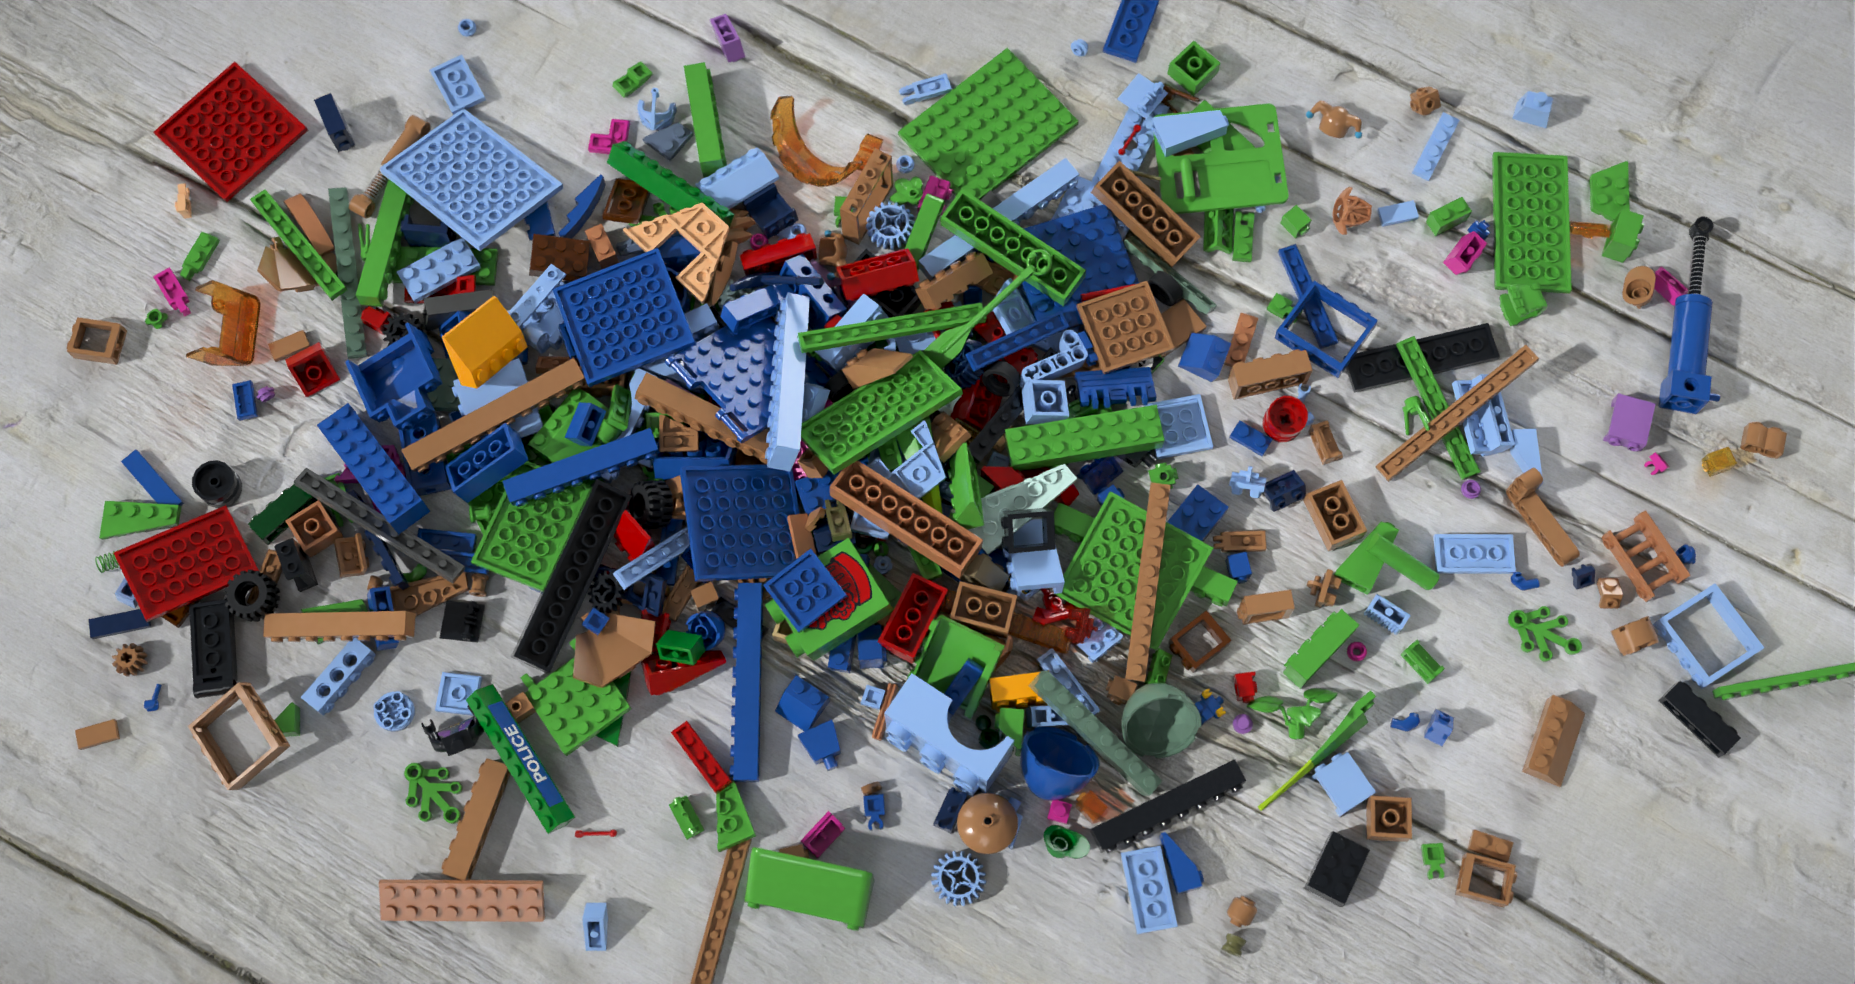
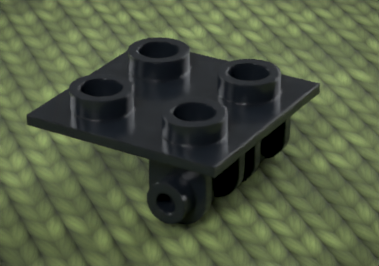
(462, 621)

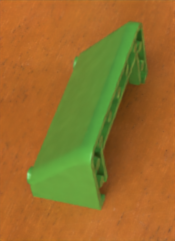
(808, 887)

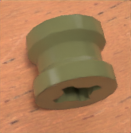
(1233, 945)

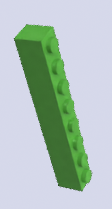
(384, 247)

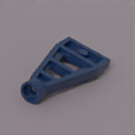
(653, 593)

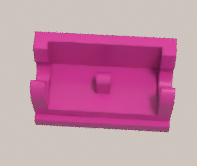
(822, 834)

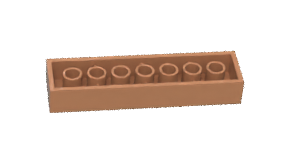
(906, 518)

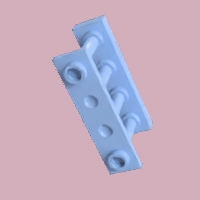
(538, 298)

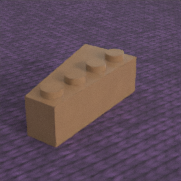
(953, 281)

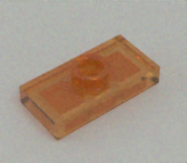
(1589, 229)

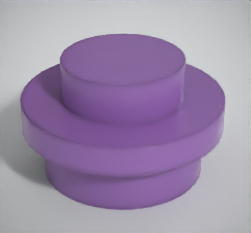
(265, 394)
(1470, 489)
(1242, 724)

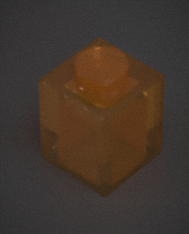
(1090, 806)

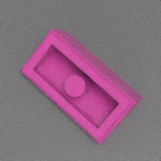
(1668, 286)

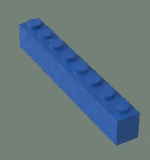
(581, 467)

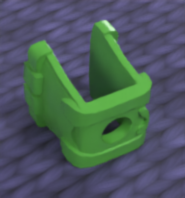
(1522, 303)

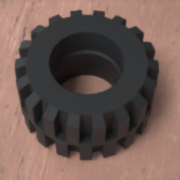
(651, 504)
(241, 585)

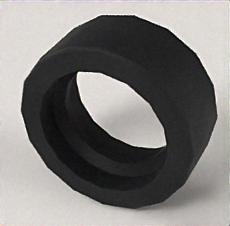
(1165, 288)
(838, 387)
(997, 387)

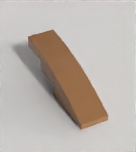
(722, 273)

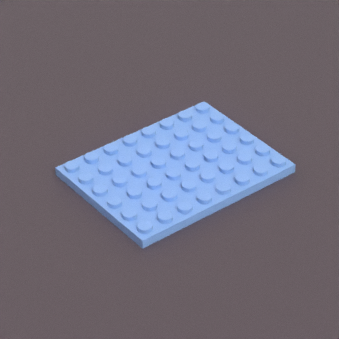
(471, 179)

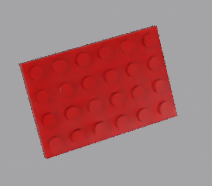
(184, 563)

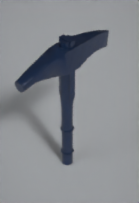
(772, 278)

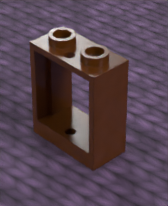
(1215, 631)

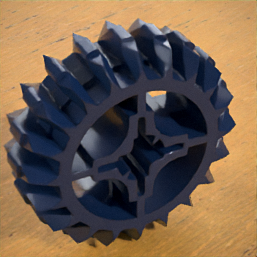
(960, 369)

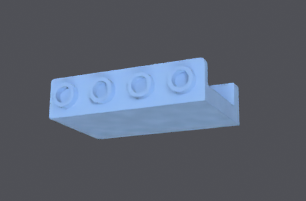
(1033, 568)

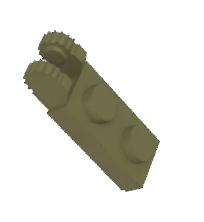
(838, 521)

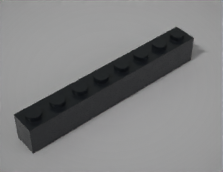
(1168, 806)

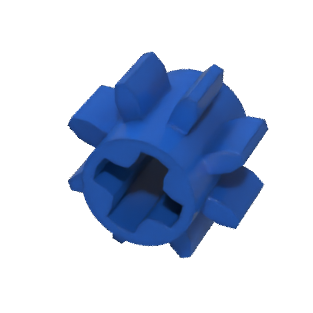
(1480, 228)

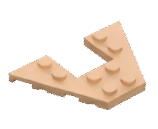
(698, 227)

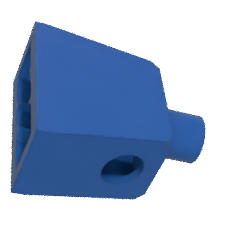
(822, 744)

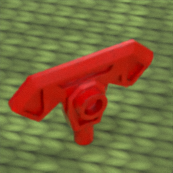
(1054, 610)

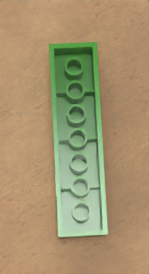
(1011, 245)
(1084, 438)

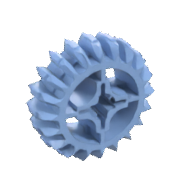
(887, 228)
(950, 873)

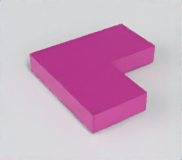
(603, 143)

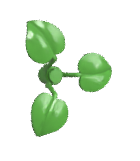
(1299, 715)

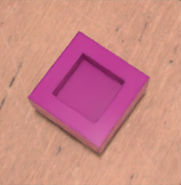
(1059, 811)

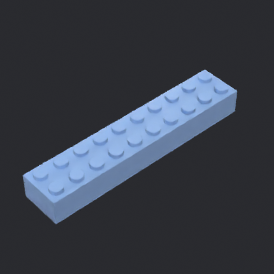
(788, 383)

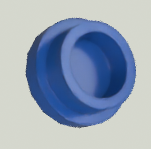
(1686, 554)

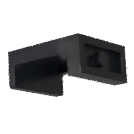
(296, 564)

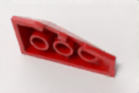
(665, 675)

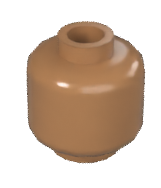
(1242, 911)

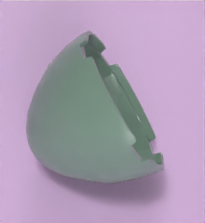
(1159, 721)

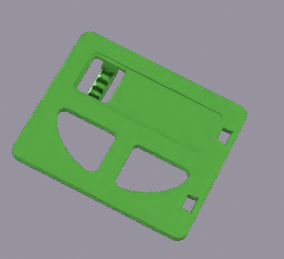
(1228, 177)

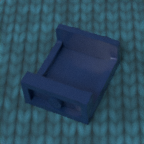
(770, 211)
(426, 235)

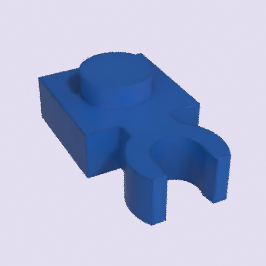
(1092, 357)
(874, 808)

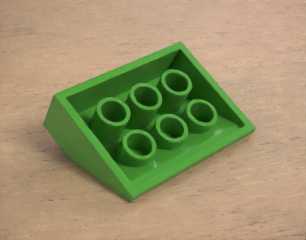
(551, 441)

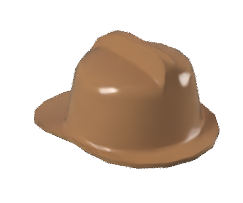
(1639, 286)

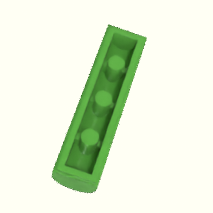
(1402, 562)

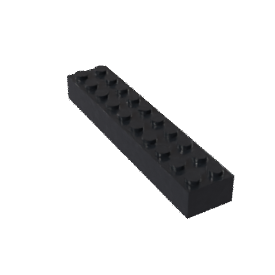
(571, 577)

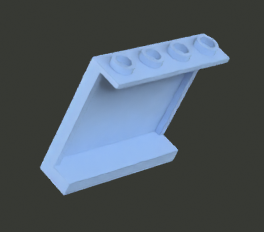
(501, 383)

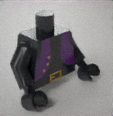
(456, 737)

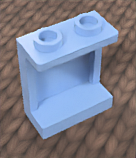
(1344, 782)

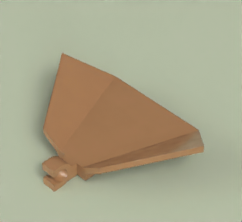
(285, 271)
(614, 651)

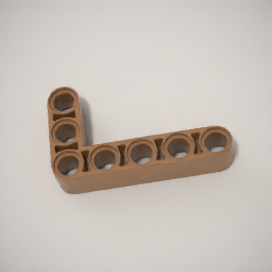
(1539, 518)

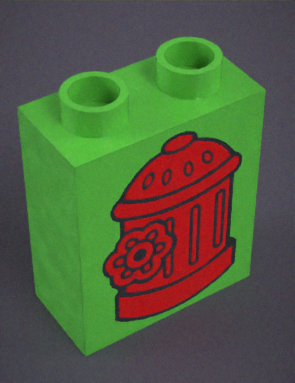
(855, 613)

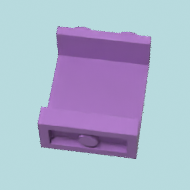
(1630, 422)

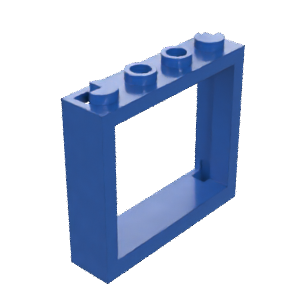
(1337, 302)

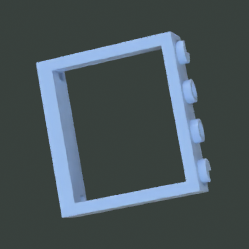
(1730, 617)

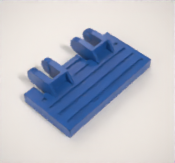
(1115, 387)

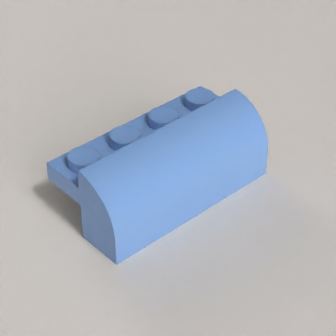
(1489, 427)

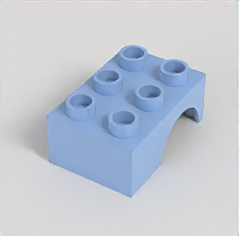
(921, 720)

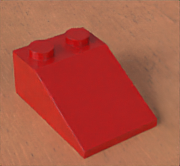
(632, 537)

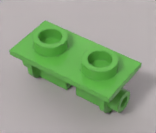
(1160, 666)
(686, 817)

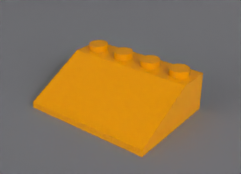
(483, 343)

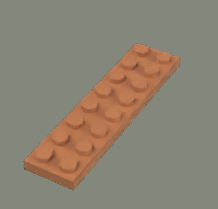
(462, 900)

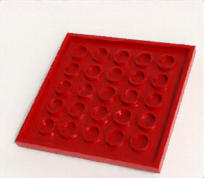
(230, 131)

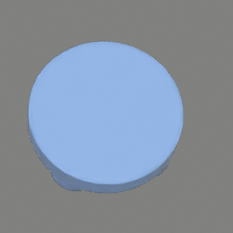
(394, 711)

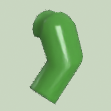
(417, 573)

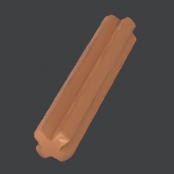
(880, 725)

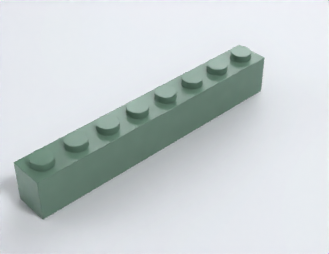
(1095, 733)

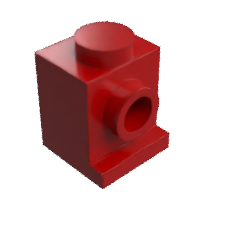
(375, 318)
(1245, 686)

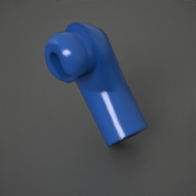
(1523, 584)
(1407, 724)

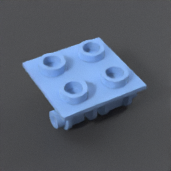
(1143, 95)
(1100, 641)

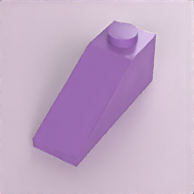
(727, 38)

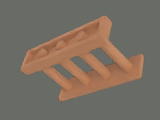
(1655, 540)

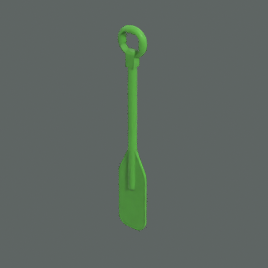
(952, 341)

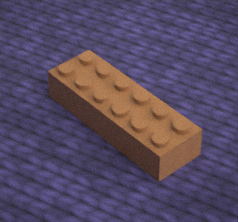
(1145, 214)

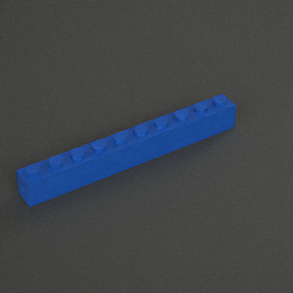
(748, 682)

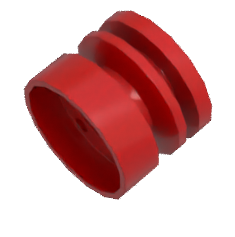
(1289, 409)

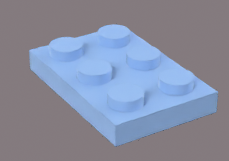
(457, 84)

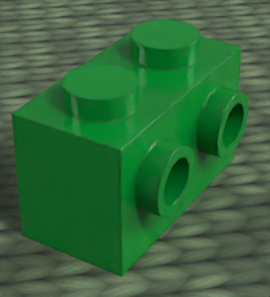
(680, 647)

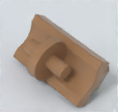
(1324, 597)

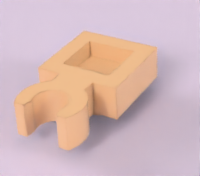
(183, 203)

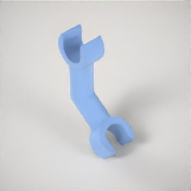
(1301, 396)

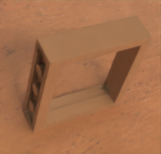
(866, 194)
(262, 718)

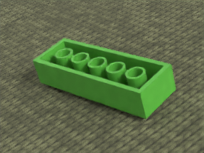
(705, 118)

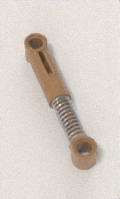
(414, 130)

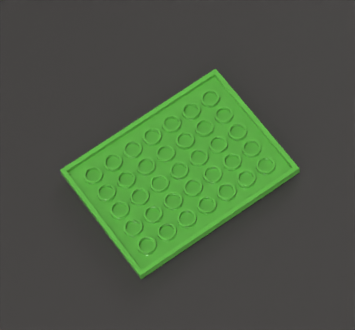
(988, 126)

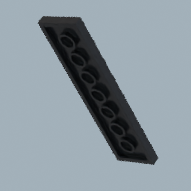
(1441, 351)

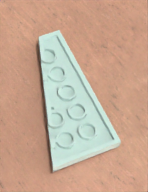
(1029, 494)

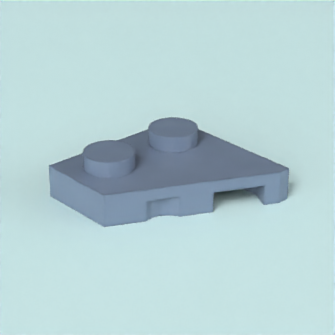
(669, 140)

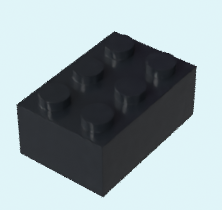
(1336, 869)

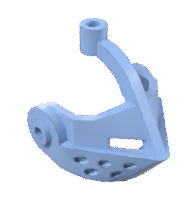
(653, 117)

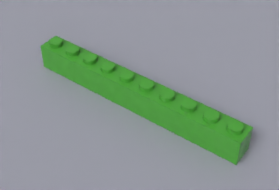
(1208, 583)

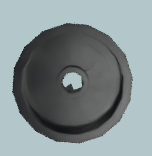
(216, 484)

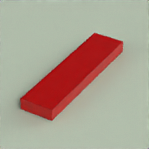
(701, 757)

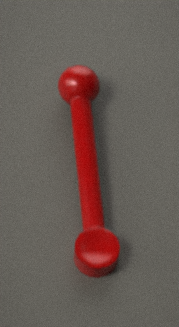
(1137, 128)
(579, 833)

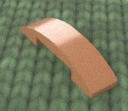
(309, 224)

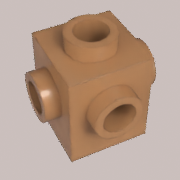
(1425, 100)

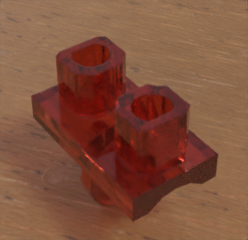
(1083, 627)

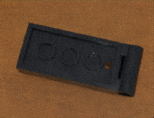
(212, 648)

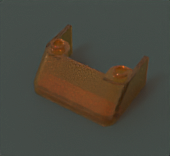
(238, 327)

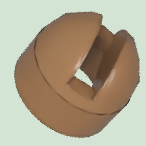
(374, 582)

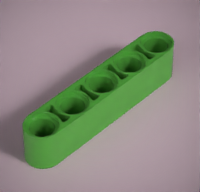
(924, 226)

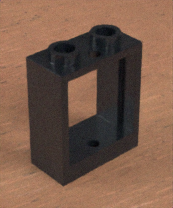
(1047, 527)

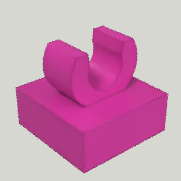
(1658, 462)

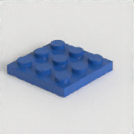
(805, 590)

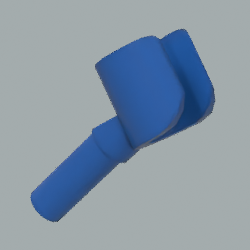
(153, 705)

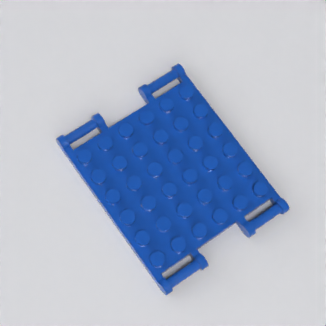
(738, 372)

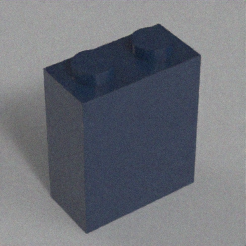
(334, 122)

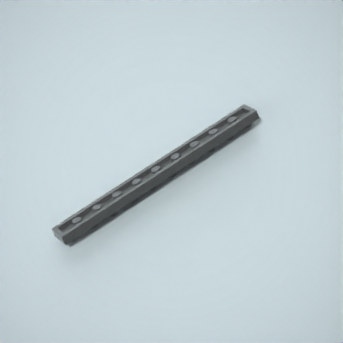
(378, 525)

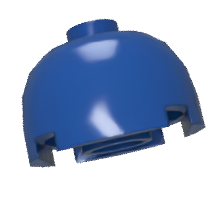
(709, 626)

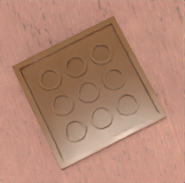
(1125, 327)

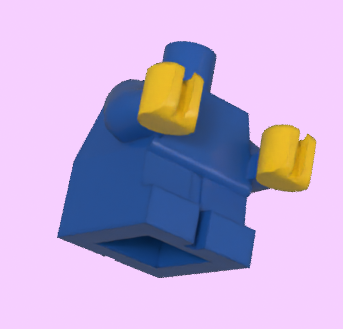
(1209, 706)

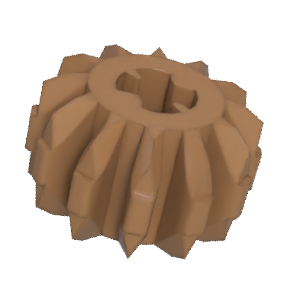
(124, 656)

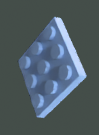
(1183, 426)

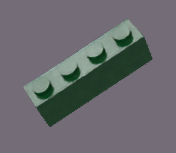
(271, 520)

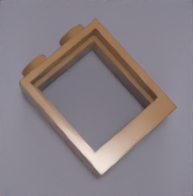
(113, 346)
(1266, 607)
(1465, 873)

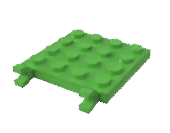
(574, 708)

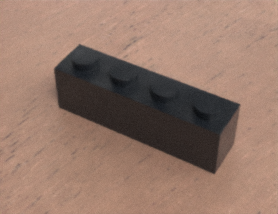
(1700, 719)

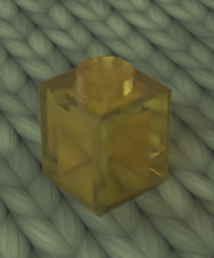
(1718, 461)

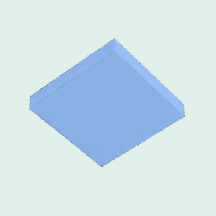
(454, 691)

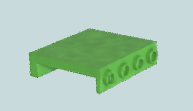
(947, 652)

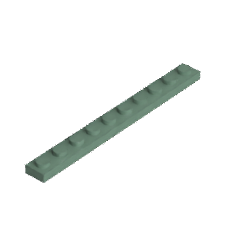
(347, 272)

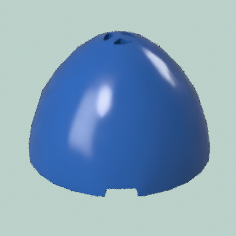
(1056, 763)

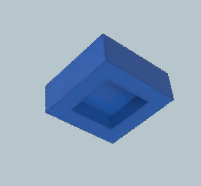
(595, 621)

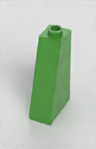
(1362, 567)

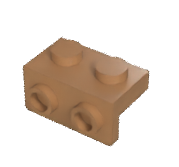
(351, 556)

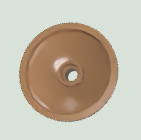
(984, 837)

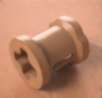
(479, 585)

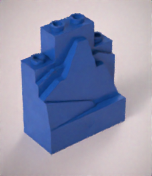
(398, 380)

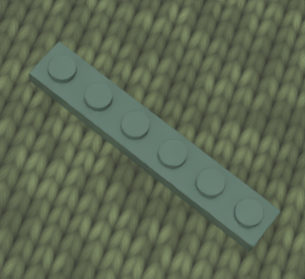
(1151, 260)

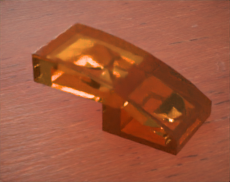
(866, 149)

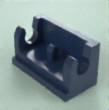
(950, 809)

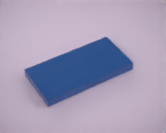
(1130, 28)

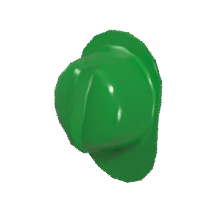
(1065, 842)

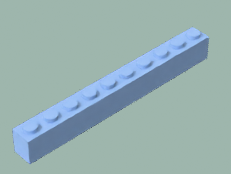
(1015, 208)

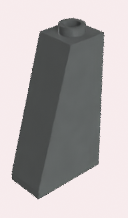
(440, 308)

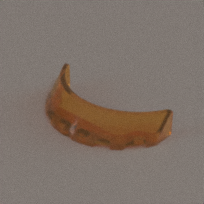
(795, 154)

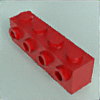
(992, 330)

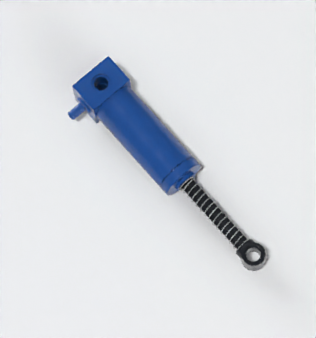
(1687, 384)

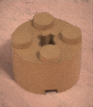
(1635, 636)

